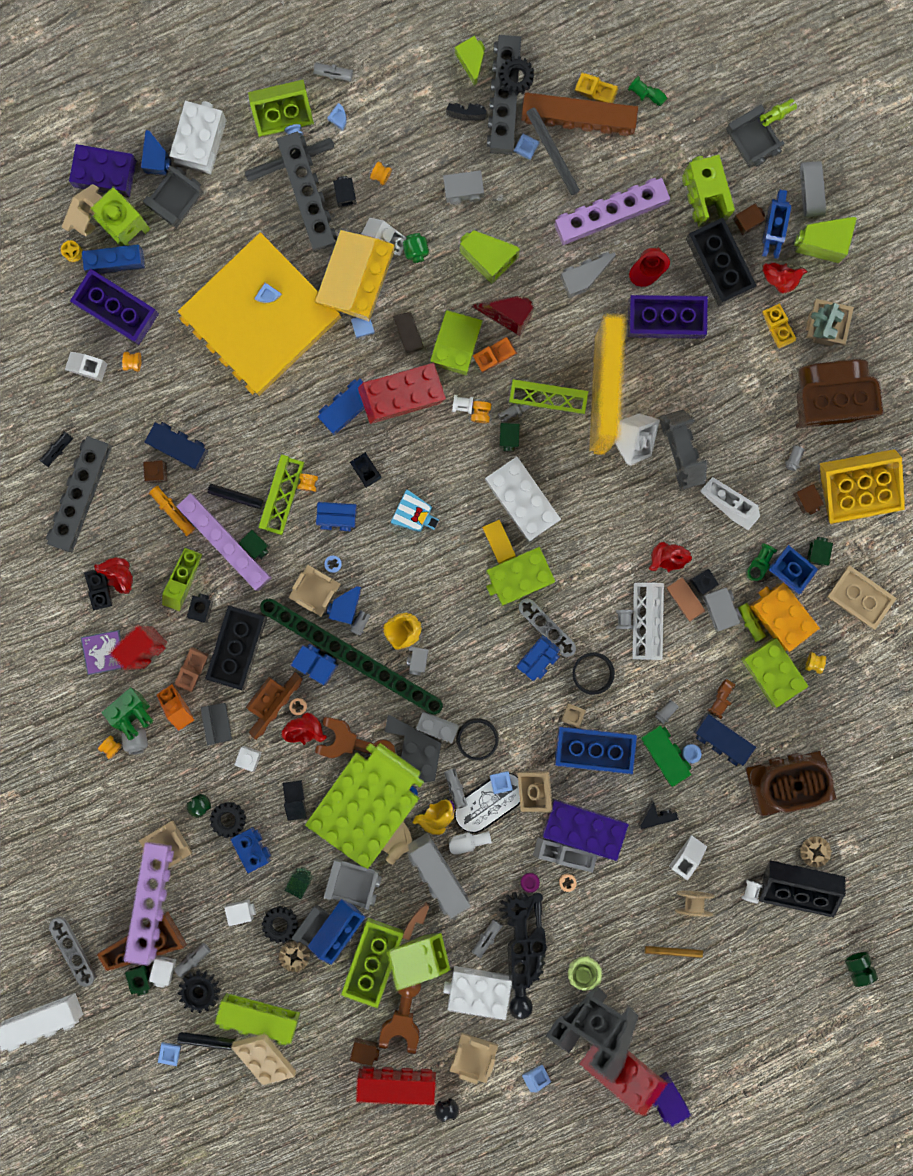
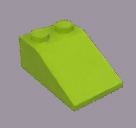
(456, 342)

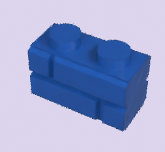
(336, 515)
(538, 658)

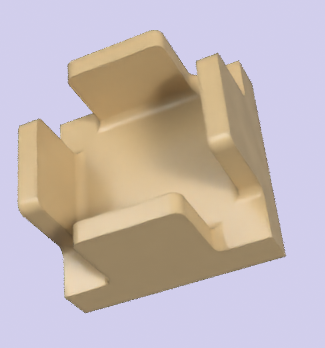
(79, 209)
(842, 327)
(314, 590)
(168, 835)
(474, 1058)

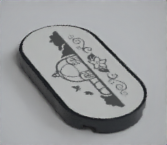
(486, 807)

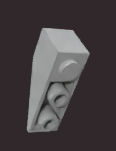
(581, 278)

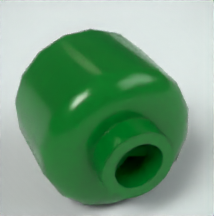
(415, 247)

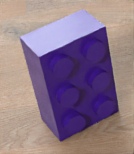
(103, 169)

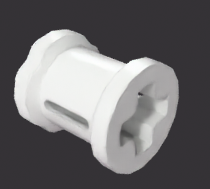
(462, 404)
(752, 891)

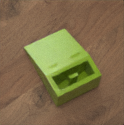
(418, 960)

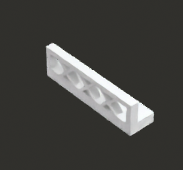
(651, 621)

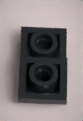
(473, 113)
(98, 589)

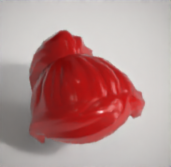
(783, 277)
(669, 557)
(117, 573)
(303, 730)

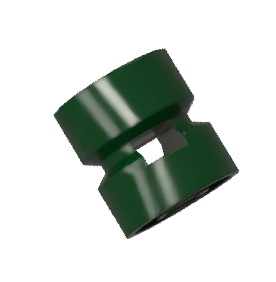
(861, 969)

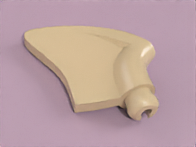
(398, 844)

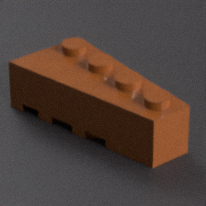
(169, 940)

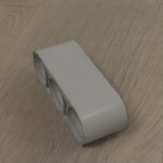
(812, 189)

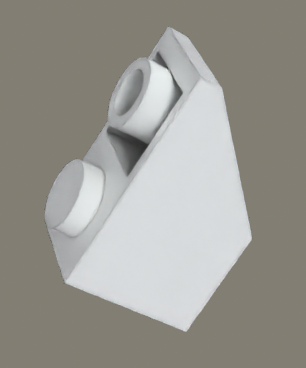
(383, 231)
(86, 366)
(688, 857)

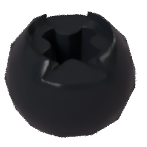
(446, 1110)

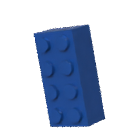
(595, 750)

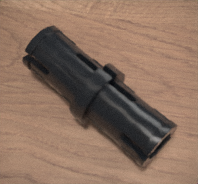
(56, 449)

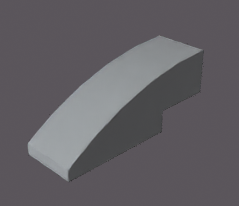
(564, 855)

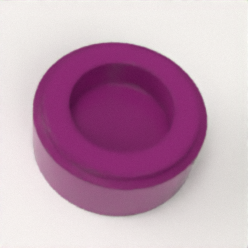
(530, 882)

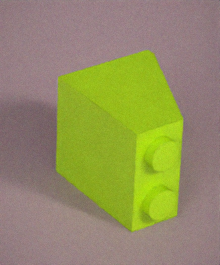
(826, 239)
(488, 254)

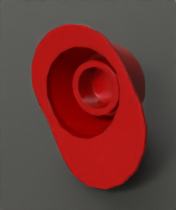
(649, 267)

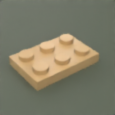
(861, 597)
(263, 1059)

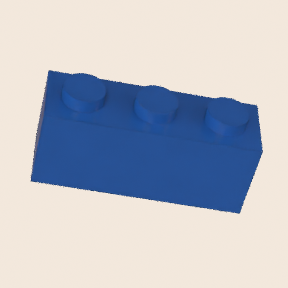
(114, 259)
(343, 409)
(336, 931)

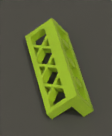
(548, 390)
(274, 493)

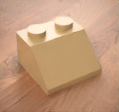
(534, 791)

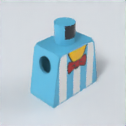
(413, 513)

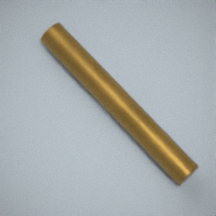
(673, 951)

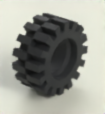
(516, 87)
(216, 823)
(268, 928)

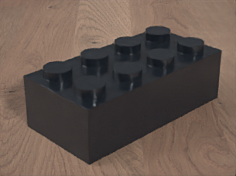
(721, 262)
(236, 648)

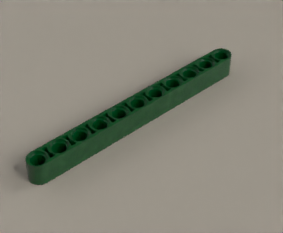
(342, 655)

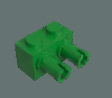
(125, 710)

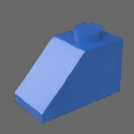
(154, 157)
(345, 606)

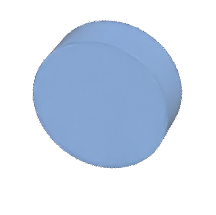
(691, 753)

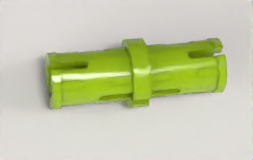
(778, 112)
(751, 622)

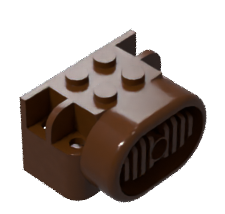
(837, 394)
(773, 783)

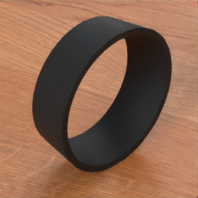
(611, 677)
(471, 721)

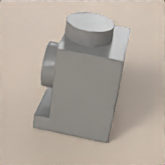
(417, 660)

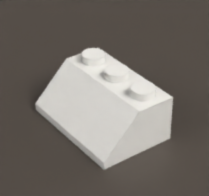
(637, 437)

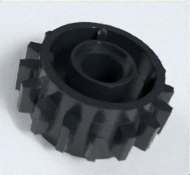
(196, 1001)

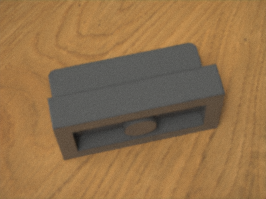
(216, 723)

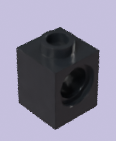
(344, 191)
(704, 582)
(194, 614)

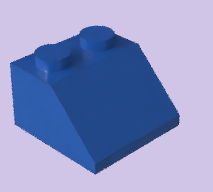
(793, 569)

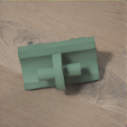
(825, 319)

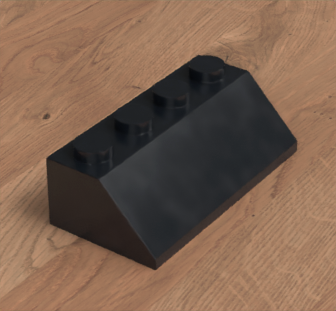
(802, 888)

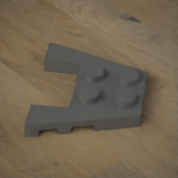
(418, 748)

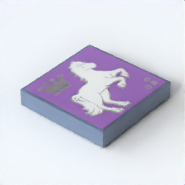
(97, 649)

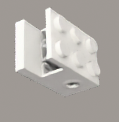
(198, 136)
(478, 992)

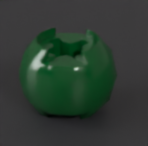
(198, 805)

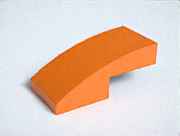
(494, 354)

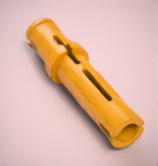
(172, 511)

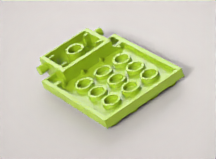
(366, 804)

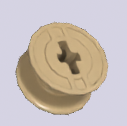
(694, 903)

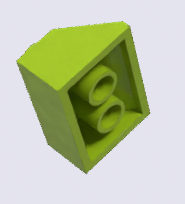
(280, 107)

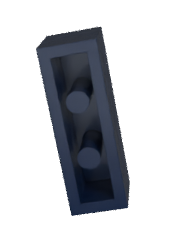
(176, 445)
(724, 740)

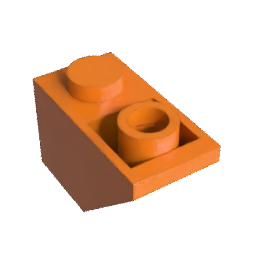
(175, 707)

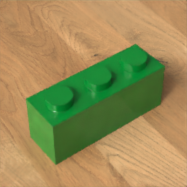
(666, 755)

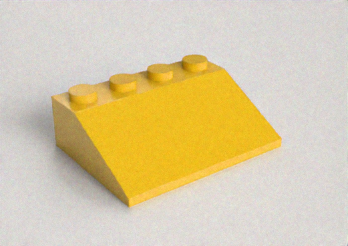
(355, 274)
(863, 486)

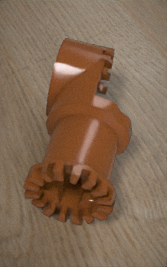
(721, 702)

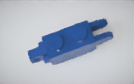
(776, 224)

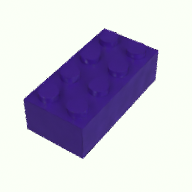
(114, 307)
(667, 316)
(585, 829)

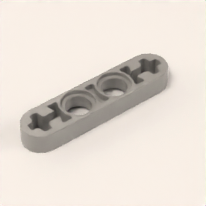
(544, 630)
(68, 953)

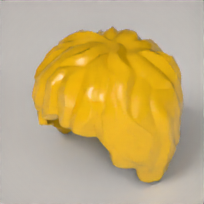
(402, 630)

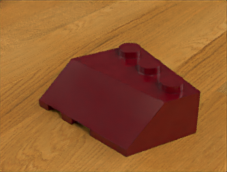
(509, 312)

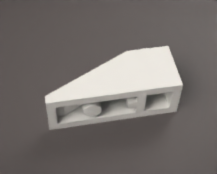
(731, 503)

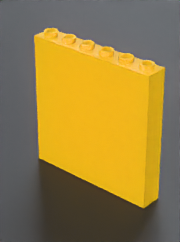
(253, 335)
(607, 384)

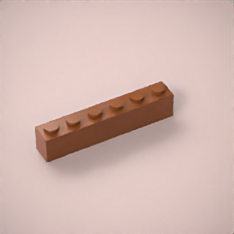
(582, 114)

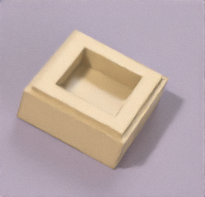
(573, 715)

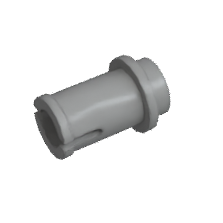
(794, 459)
(360, 623)
(666, 712)

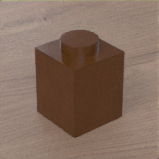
(749, 219)
(155, 471)
(808, 499)
(364, 1052)

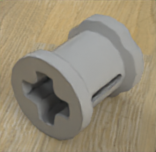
(624, 619)

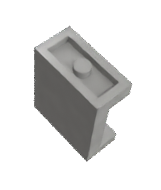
(352, 883)

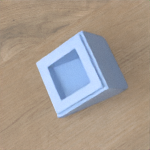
(536, 1079)

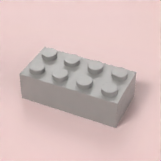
(439, 876)

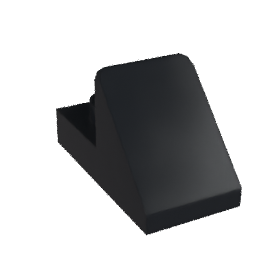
(365, 470)
(294, 800)
(651, 818)

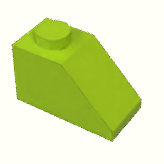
(471, 56)

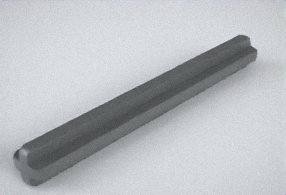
(553, 151)
(278, 163)

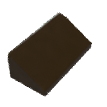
(408, 332)

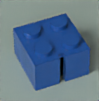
(312, 662)

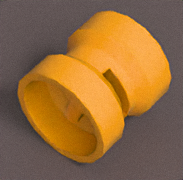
(481, 412)

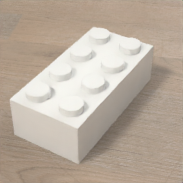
(522, 499)
(39, 1022)

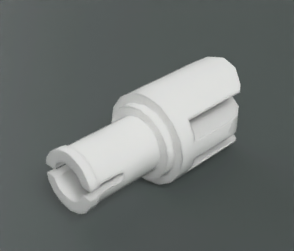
(467, 842)

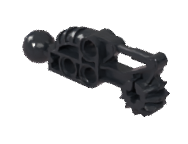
(521, 1005)

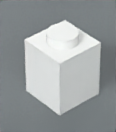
(248, 758)
(239, 912)
(162, 971)

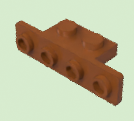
(269, 701)

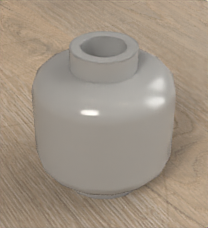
(136, 745)

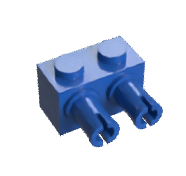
(250, 849)

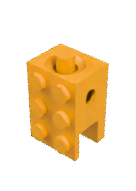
(783, 616)

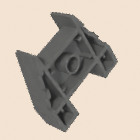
(689, 471)
(600, 1027)

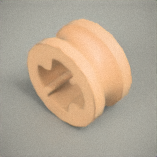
(302, 702)
(562, 880)

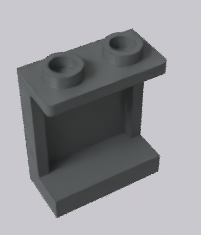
(753, 139)
(174, 196)
(311, 926)

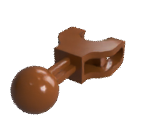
(346, 740)
(402, 1021)

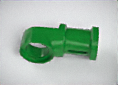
(644, 91)
(761, 561)

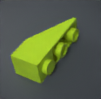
(181, 579)

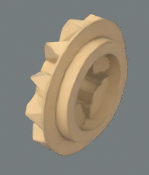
(813, 843)
(290, 948)

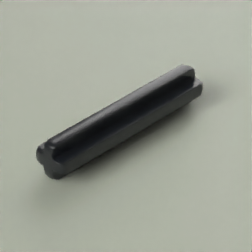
(235, 496)
(205, 1041)

